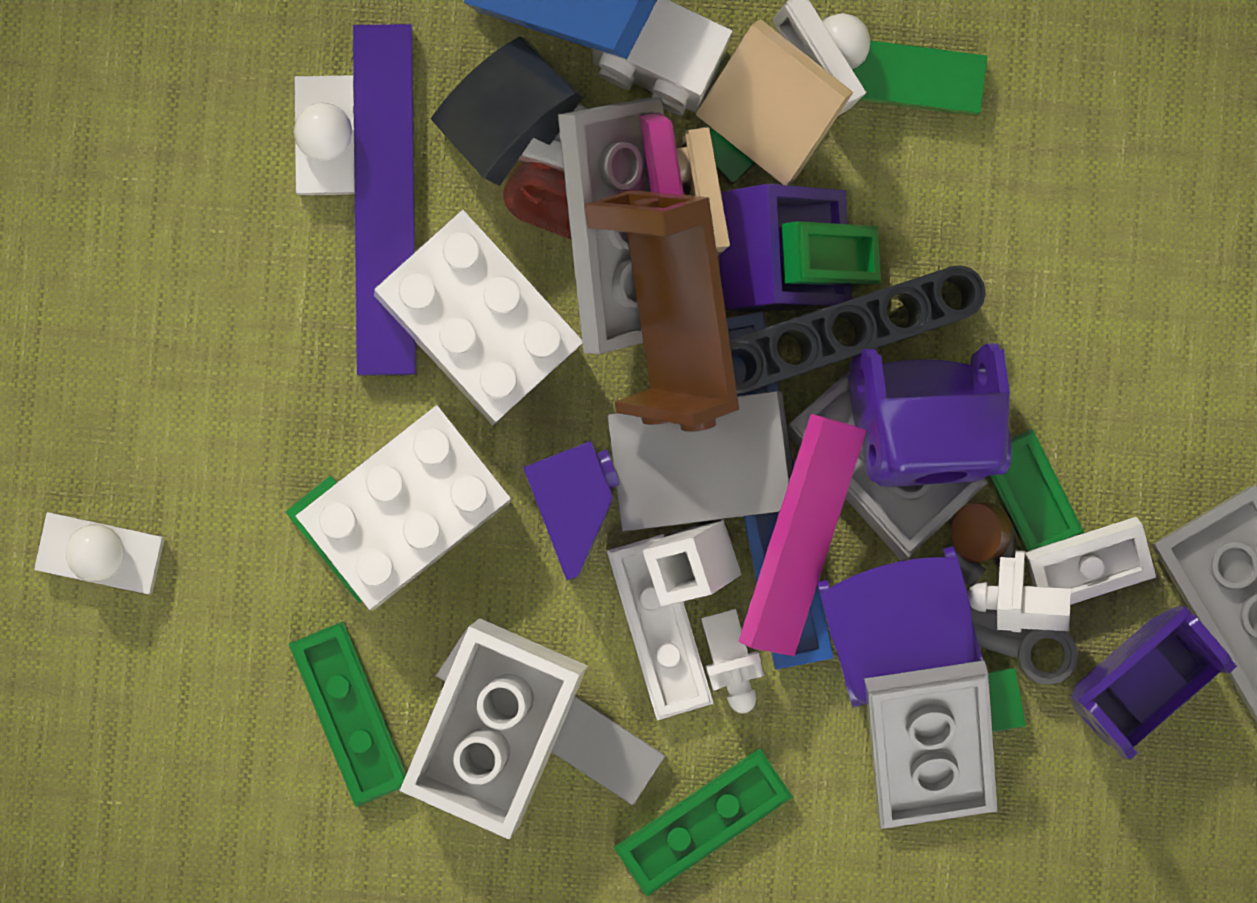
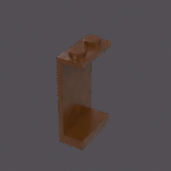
(677, 307)

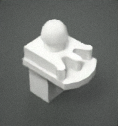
(1022, 605)
(731, 660)

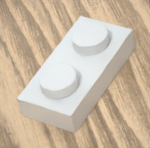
(1094, 561)

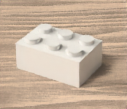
(477, 317)
(404, 508)
(493, 728)

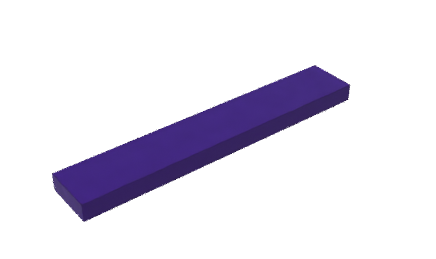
(383, 190)

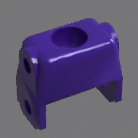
(932, 417)
(900, 620)
(1149, 678)

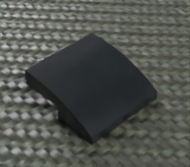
(504, 107)

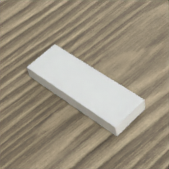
(660, 636)

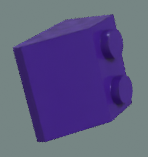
(754, 261)
(573, 501)

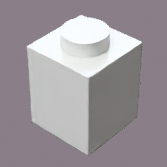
(692, 562)

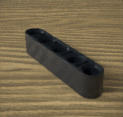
(870, 321)

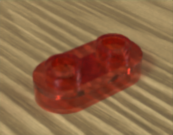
(539, 207)

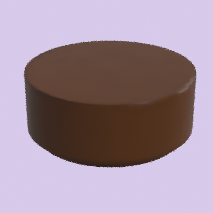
(981, 531)

